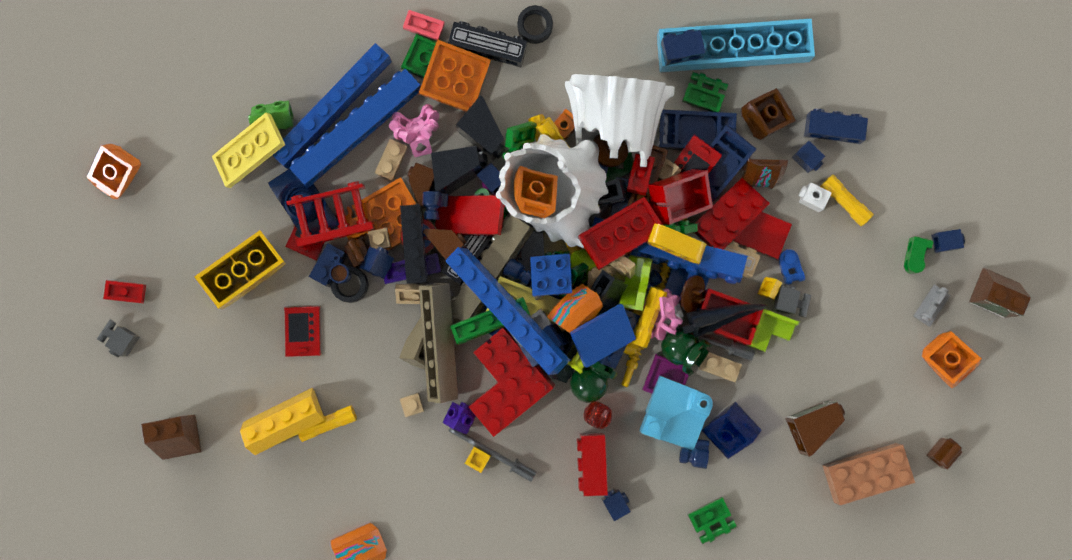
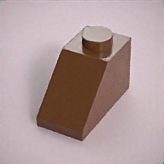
(421, 180)
(445, 240)

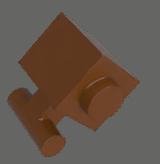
(356, 251)
(945, 452)

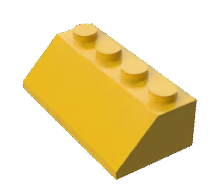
(281, 422)

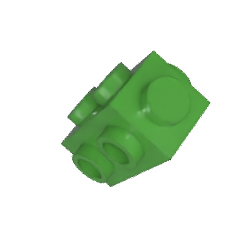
(280, 111)

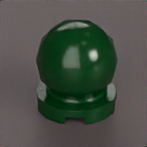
(684, 350)
(592, 382)

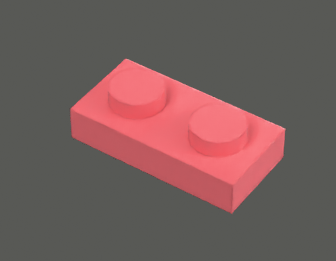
(423, 25)

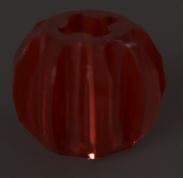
(598, 415)

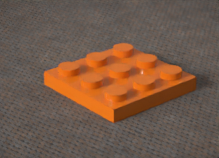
(454, 76)
(384, 208)

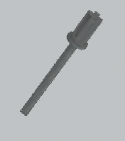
(735, 349)
(516, 466)

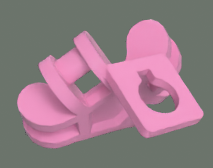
(416, 129)
(667, 311)

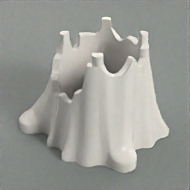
(618, 111)
(578, 185)

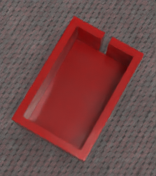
(681, 196)
(739, 329)
(592, 464)

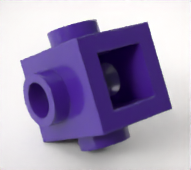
(459, 417)

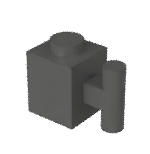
(788, 300)
(120, 341)

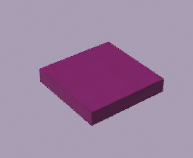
(666, 369)

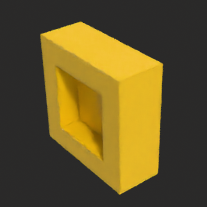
(769, 288)
(477, 459)

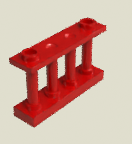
(344, 228)

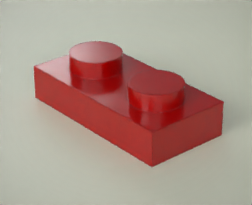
(640, 176)
(124, 291)

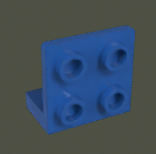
(551, 275)

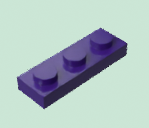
(398, 273)

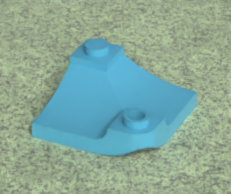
(675, 413)

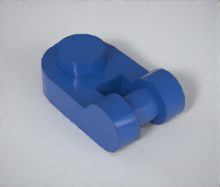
(787, 260)

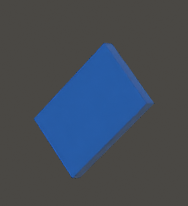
(603, 335)

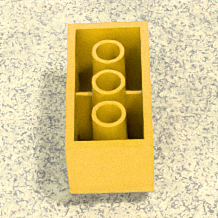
(240, 270)

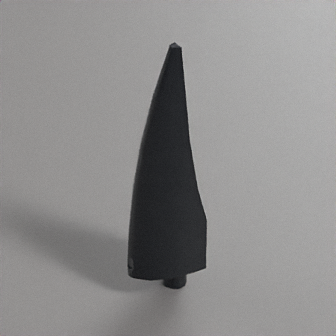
(711, 319)

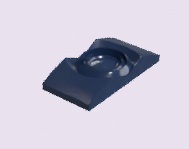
(679, 127)
(734, 152)
(287, 186)

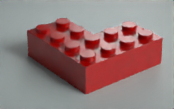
(517, 383)

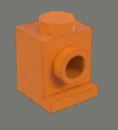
(566, 117)

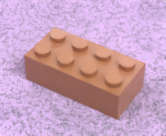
(868, 474)

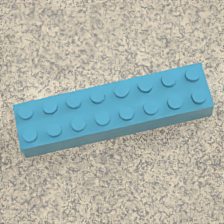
(747, 45)

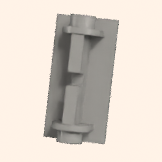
(932, 305)

